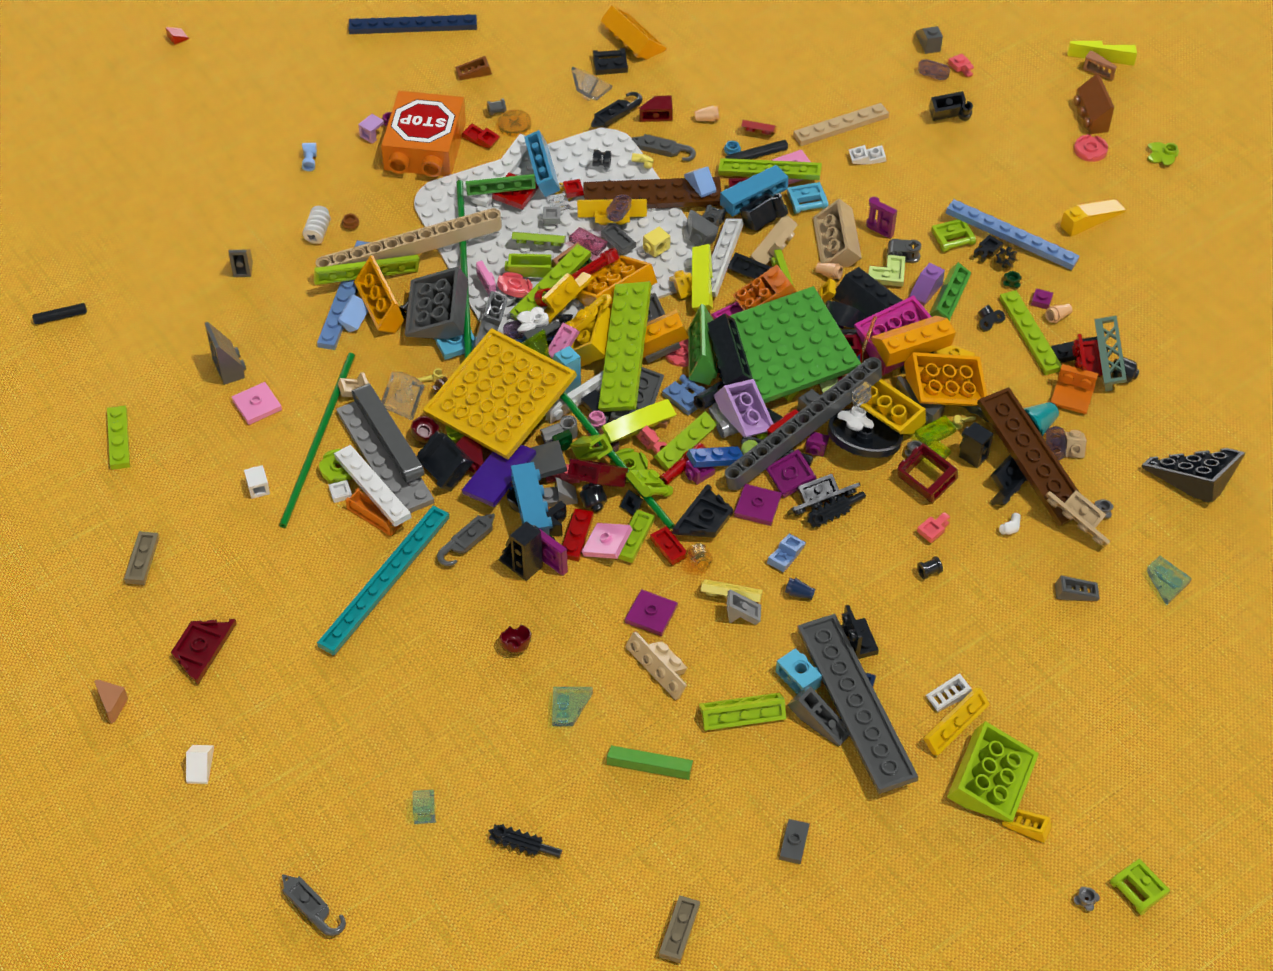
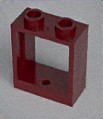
(597, 472)
(940, 485)

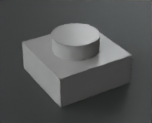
(551, 215)

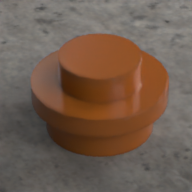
(350, 221)

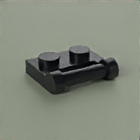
(610, 65)

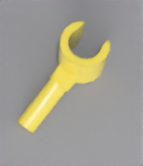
(437, 374)
(958, 421)

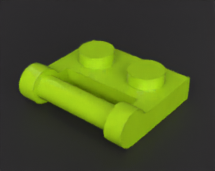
(952, 230)
(649, 483)
(1144, 881)

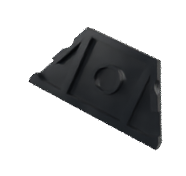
(704, 516)

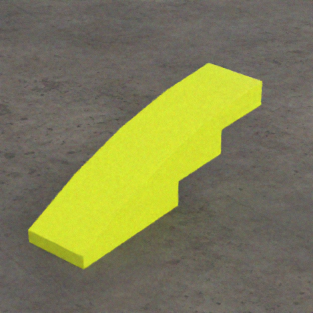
(634, 422)

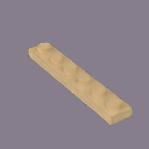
(840, 124)

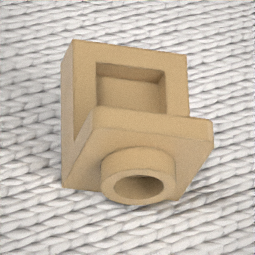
(347, 385)
(1075, 444)

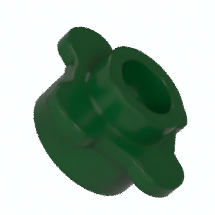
(1012, 279)

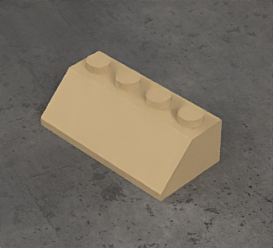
(837, 234)

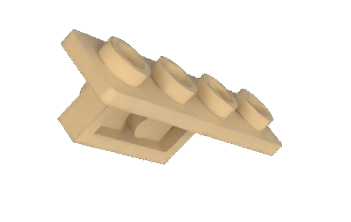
(775, 240)
(1082, 512)
(660, 663)

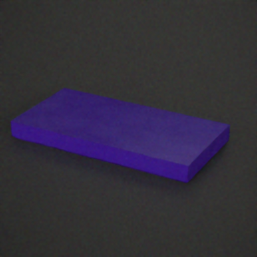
(494, 476)

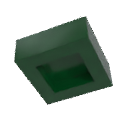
(564, 438)

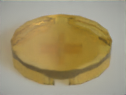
(514, 122)

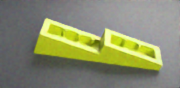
(1113, 53)
(701, 277)

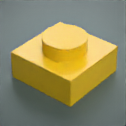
(827, 290)

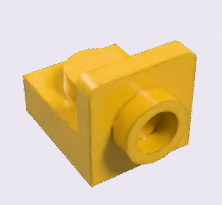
(682, 283)

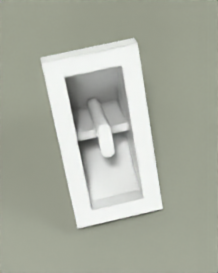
(199, 764)

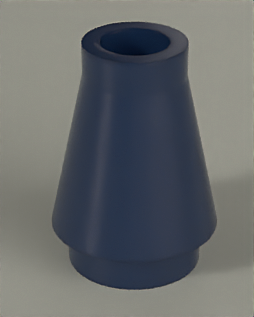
(799, 589)

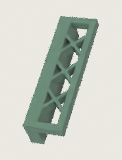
(1106, 370)

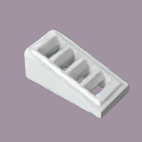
(950, 684)

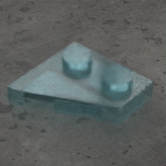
(1167, 578)
(568, 704)

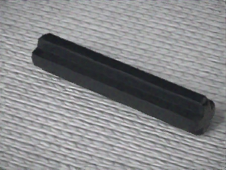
(59, 313)

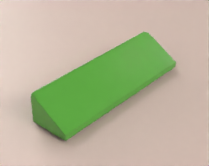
(500, 184)
(950, 291)
(649, 762)

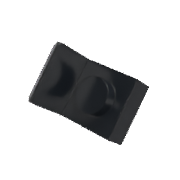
(557, 514)

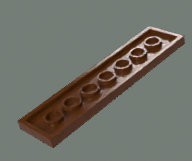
(658, 192)
(1028, 449)

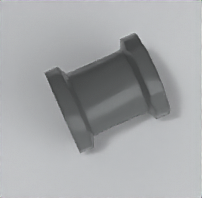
(496, 107)

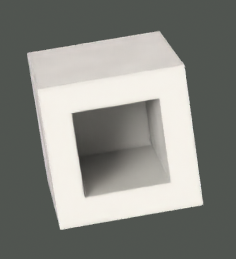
(257, 481)

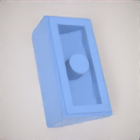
(353, 313)

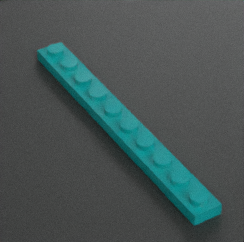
(382, 580)

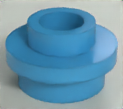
(732, 147)

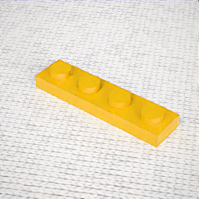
(956, 721)

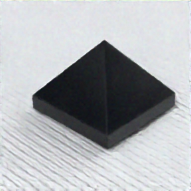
(631, 502)

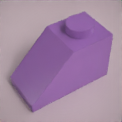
(928, 283)

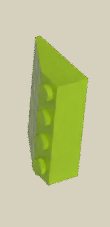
(993, 773)

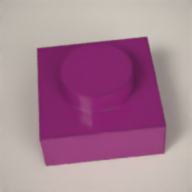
(1042, 298)

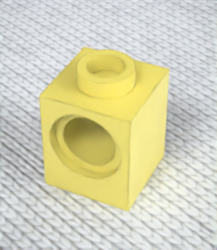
(656, 242)

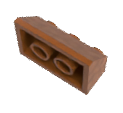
(1094, 105)

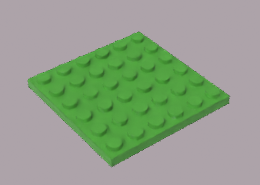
(793, 344)

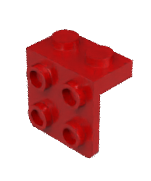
(1087, 355)

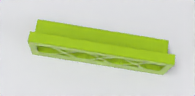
(743, 711)

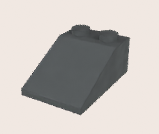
(225, 356)

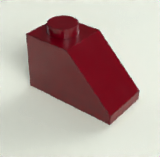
(657, 109)

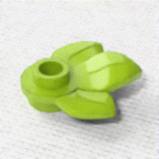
(1163, 153)

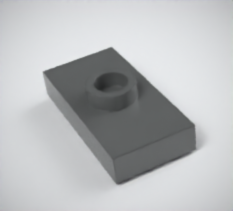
(618, 238)
(794, 841)

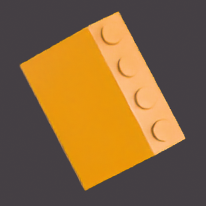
(619, 272)
(945, 378)

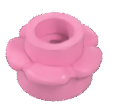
(597, 418)

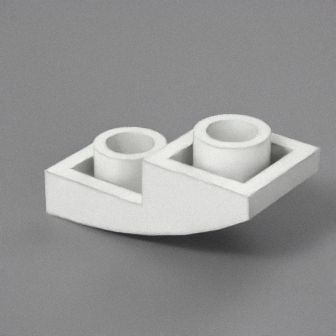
(870, 156)

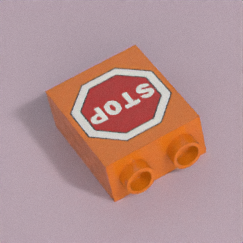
(423, 133)

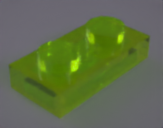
(935, 430)

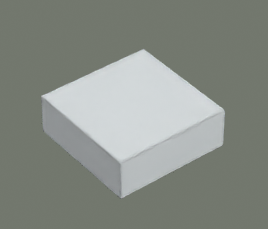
(340, 491)

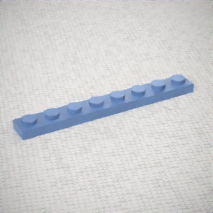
(1012, 234)
(332, 327)

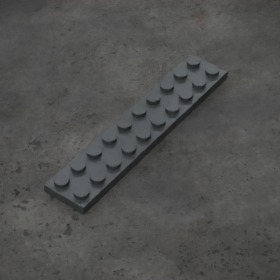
(857, 704)

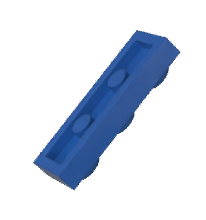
(714, 456)

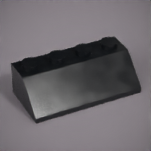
(864, 293)

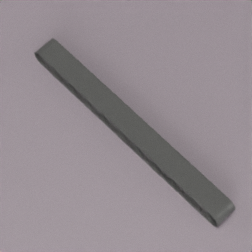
(801, 425)

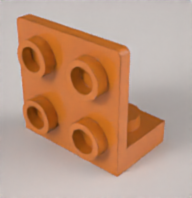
(1074, 389)

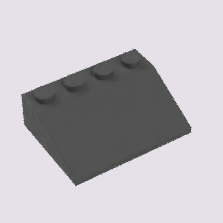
(437, 305)

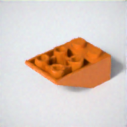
(765, 288)

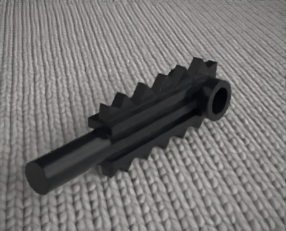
(835, 508)
(523, 842)

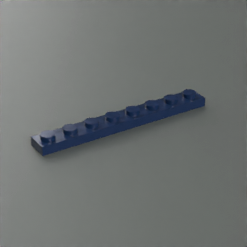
(412, 24)

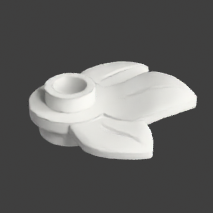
(532, 319)
(856, 418)

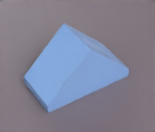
(701, 181)

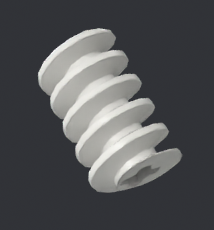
(316, 224)

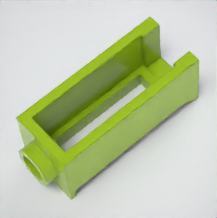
(529, 264)
(584, 448)

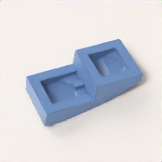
(786, 553)

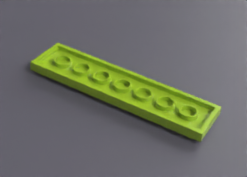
(625, 347)

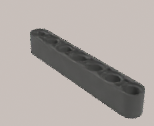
(388, 433)

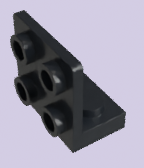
(858, 634)

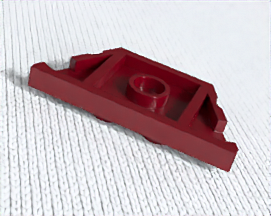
(201, 645)

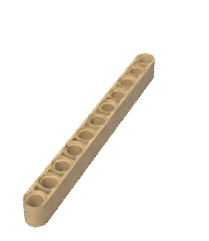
(420, 239)

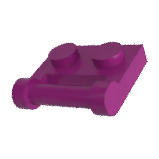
(886, 218)

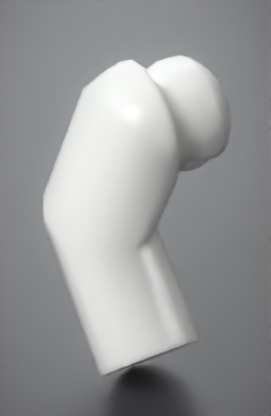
(1011, 526)

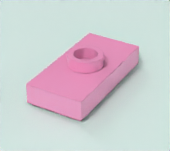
(486, 277)
(564, 337)

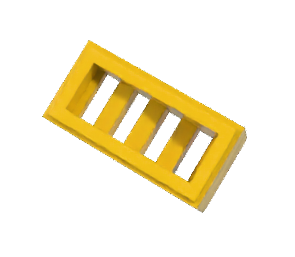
(1032, 832)

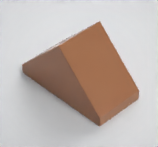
(112, 697)

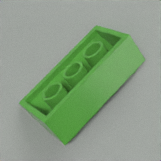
(700, 349)

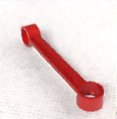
(607, 257)

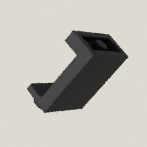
(444, 460)

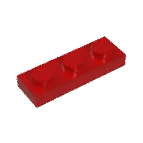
(577, 533)

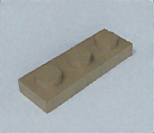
(141, 558)
(679, 929)

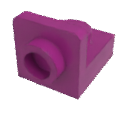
(817, 444)
(698, 474)

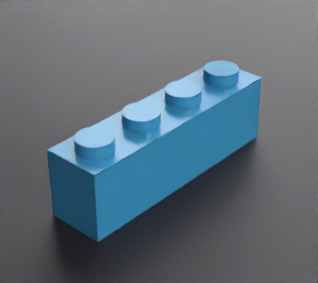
(542, 163)
(769, 181)
(529, 496)

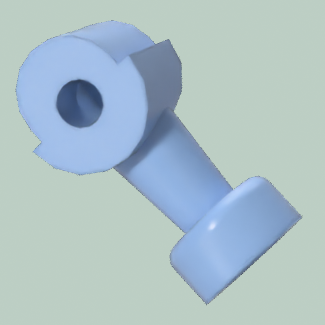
(309, 152)

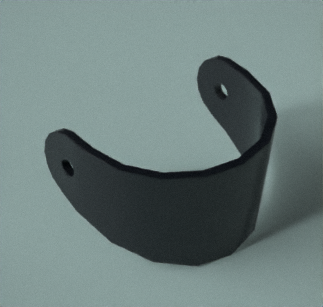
(844, 314)

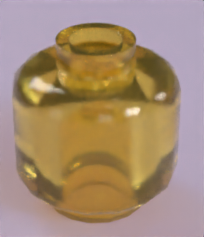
(699, 557)

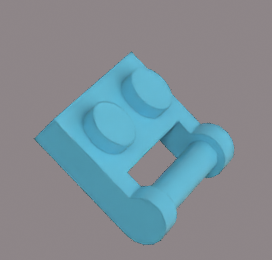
(807, 193)

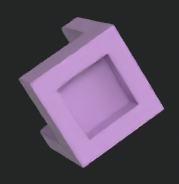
(368, 127)

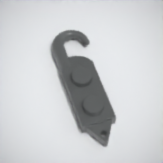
(663, 146)
(467, 538)
(310, 904)

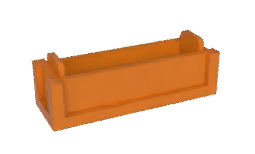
(365, 508)

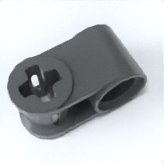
(714, 215)
(904, 248)

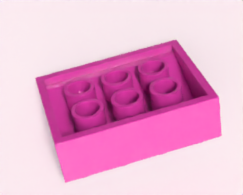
(893, 317)

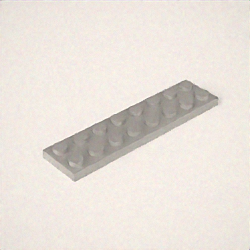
(412, 494)

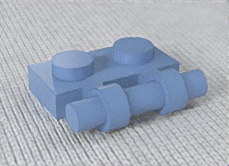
(680, 395)

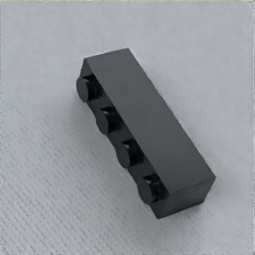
(729, 350)

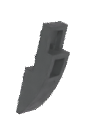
(491, 316)

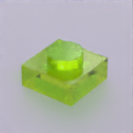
(940, 449)

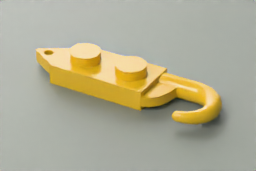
(587, 315)

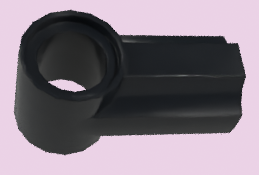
(706, 398)

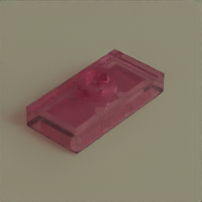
(588, 241)

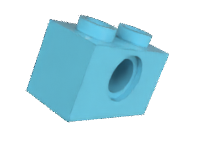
(795, 662)

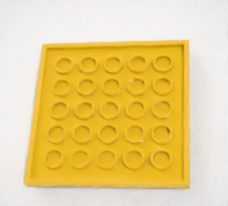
(500, 393)

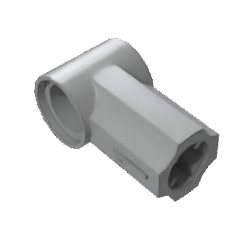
(567, 422)
(724, 427)

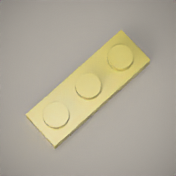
(713, 588)

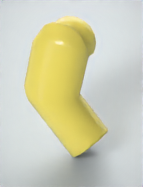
(642, 158)

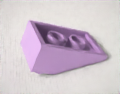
(744, 408)

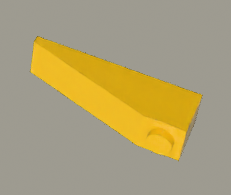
(1089, 215)

